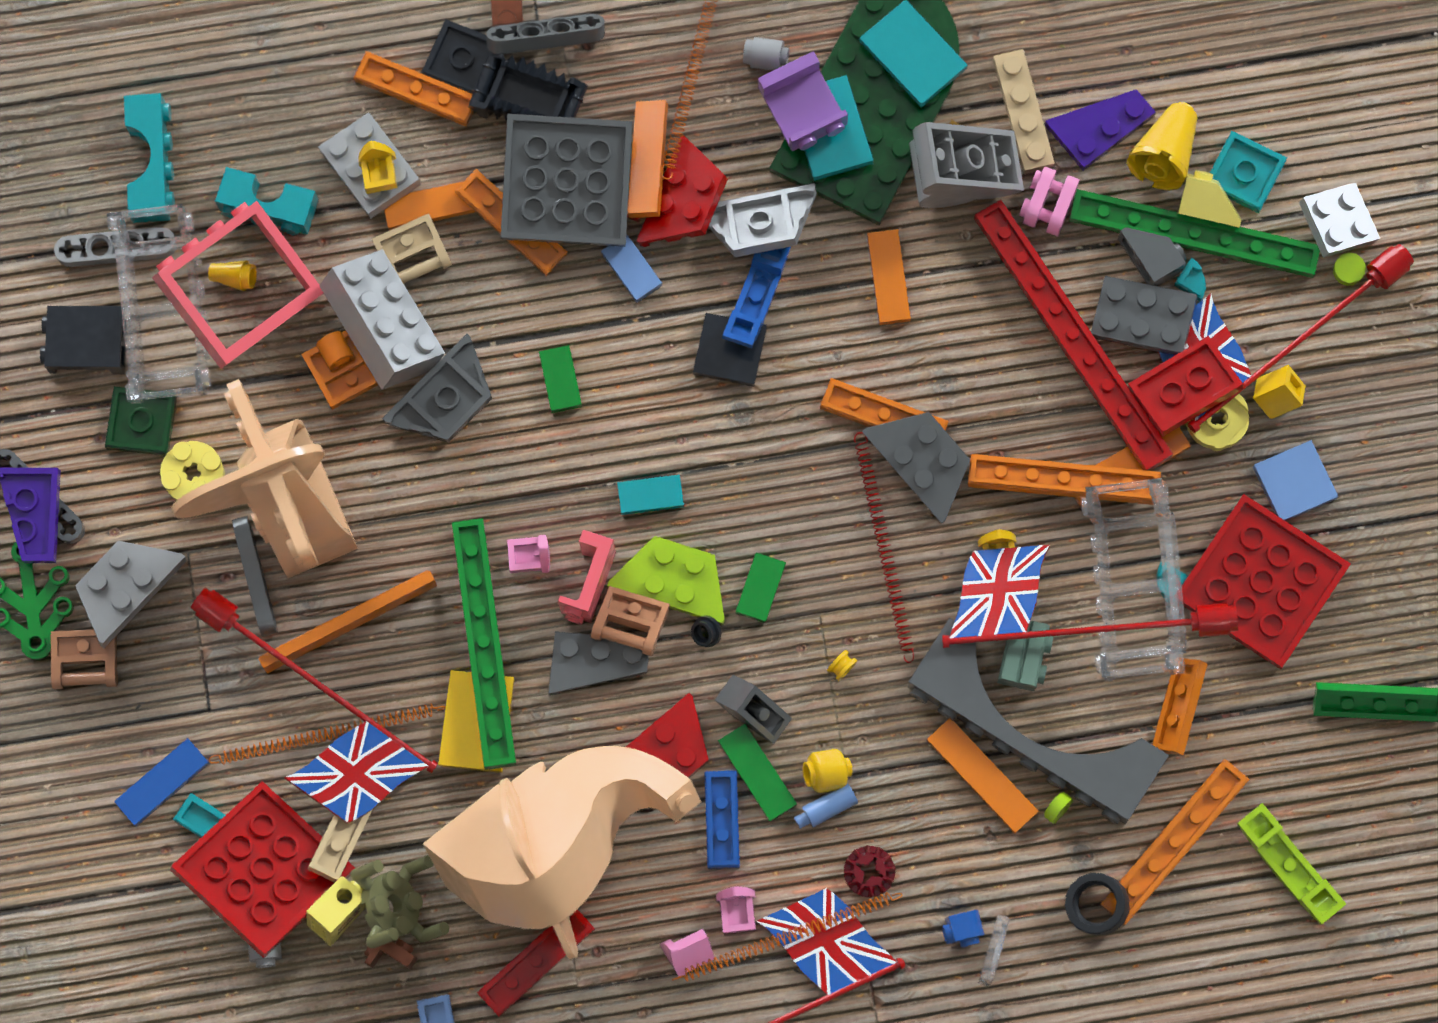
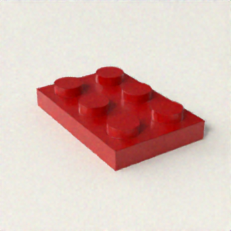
(1185, 386)

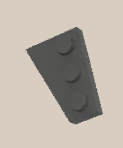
(586, 662)

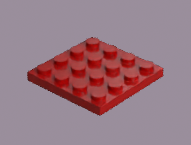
(1271, 576)
(256, 869)

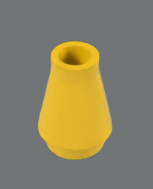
(236, 274)

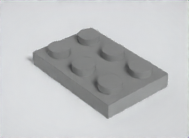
(342, 155)

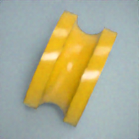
(842, 665)

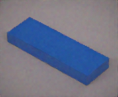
(161, 782)
(722, 819)

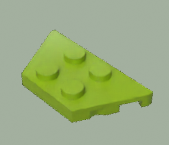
(674, 576)

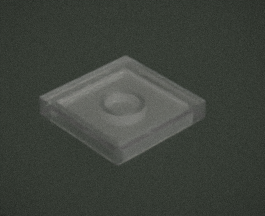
(993, 950)

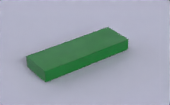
(757, 772)

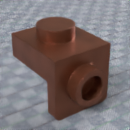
(506, 12)
(398, 951)

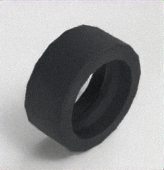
(1072, 904)

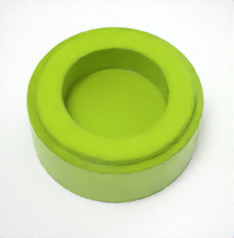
(1349, 269)
(1058, 807)

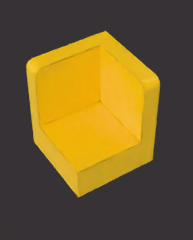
(1279, 392)

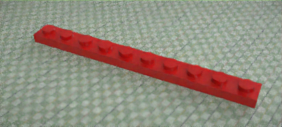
(1073, 336)

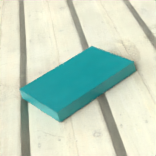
(913, 53)
(848, 148)

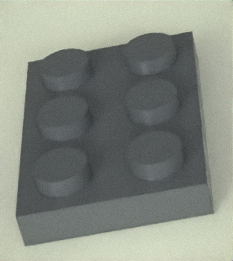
(1143, 315)

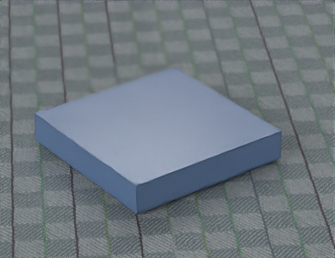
(1295, 481)

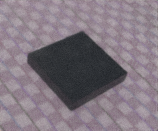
(457, 56)
(726, 359)

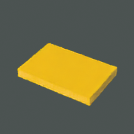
(460, 732)

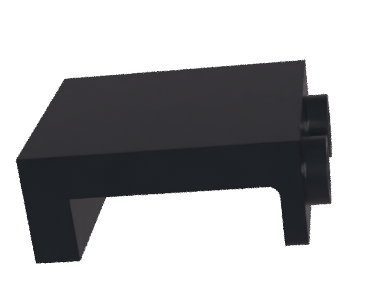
(83, 339)

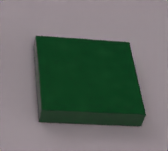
(140, 426)

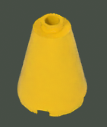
(1166, 148)

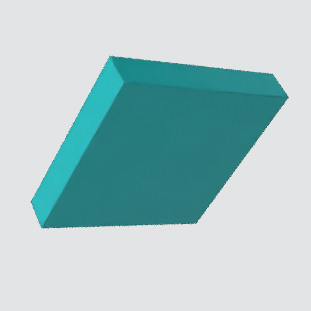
(1247, 171)

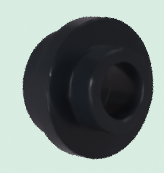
(706, 631)

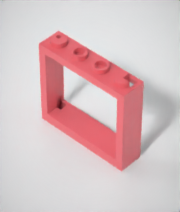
(191, 315)

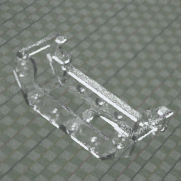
(134, 314)
(1169, 584)

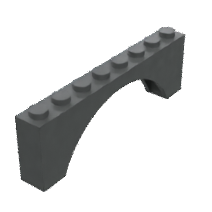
(1108, 780)

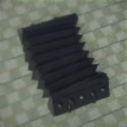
(524, 90)

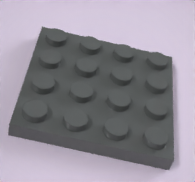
(566, 180)

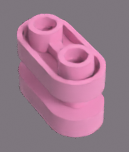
(1033, 209)

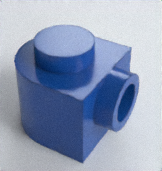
(963, 928)

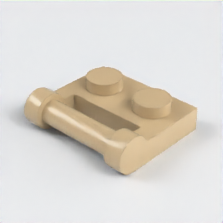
(411, 240)

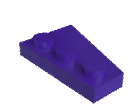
(1100, 126)
(34, 510)

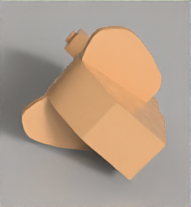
(546, 838)

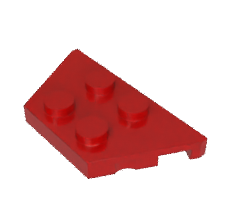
(686, 198)
(675, 738)

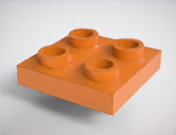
(339, 369)

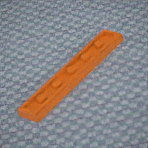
(1055, 478)
(350, 620)
(1179, 837)

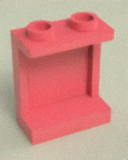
(603, 553)

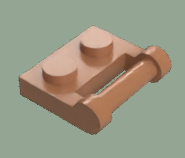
(634, 612)
(82, 648)

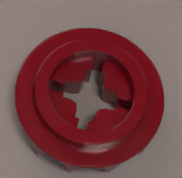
(875, 885)

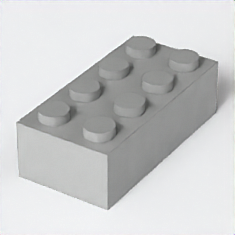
(382, 319)

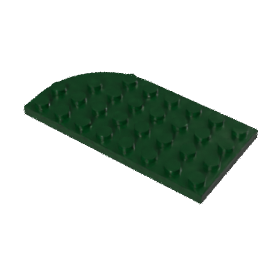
(884, 110)

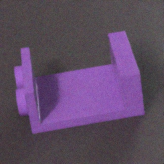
(802, 102)

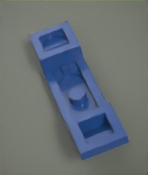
(756, 297)

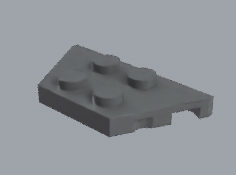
(445, 396)
(923, 458)

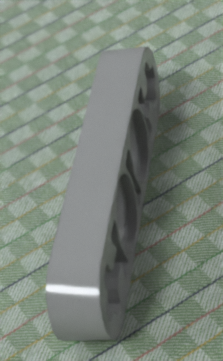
(77, 257)

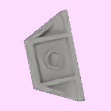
(763, 220)
(123, 585)

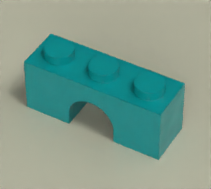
(291, 211)

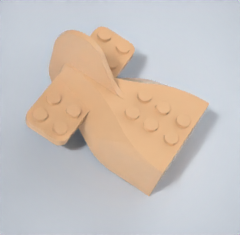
(284, 489)

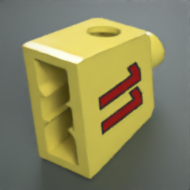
(329, 916)

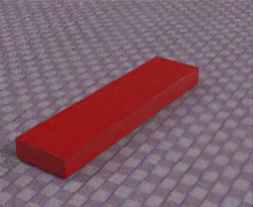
(530, 966)

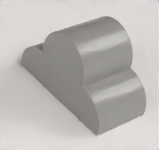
(963, 164)

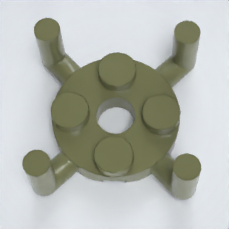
(389, 925)

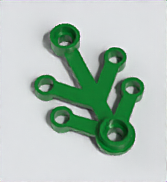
(32, 606)

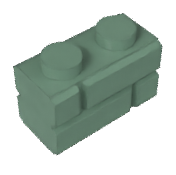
(1023, 660)

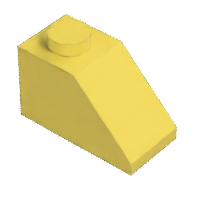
(1207, 200)

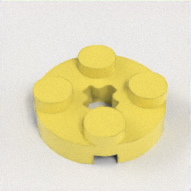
(1230, 433)
(183, 457)

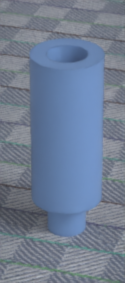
(826, 807)

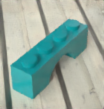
(147, 119)

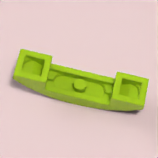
(1290, 865)

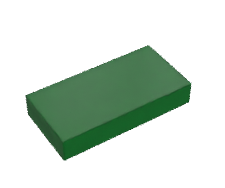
(560, 379)
(760, 587)

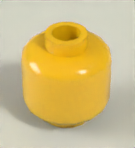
(827, 770)

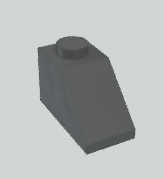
(1153, 255)
(753, 708)

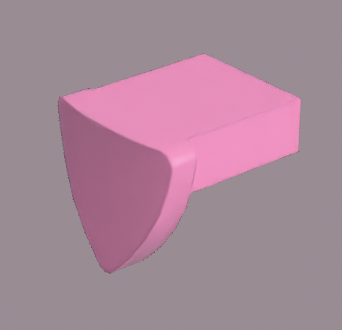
(529, 554)
(737, 909)
(688, 951)

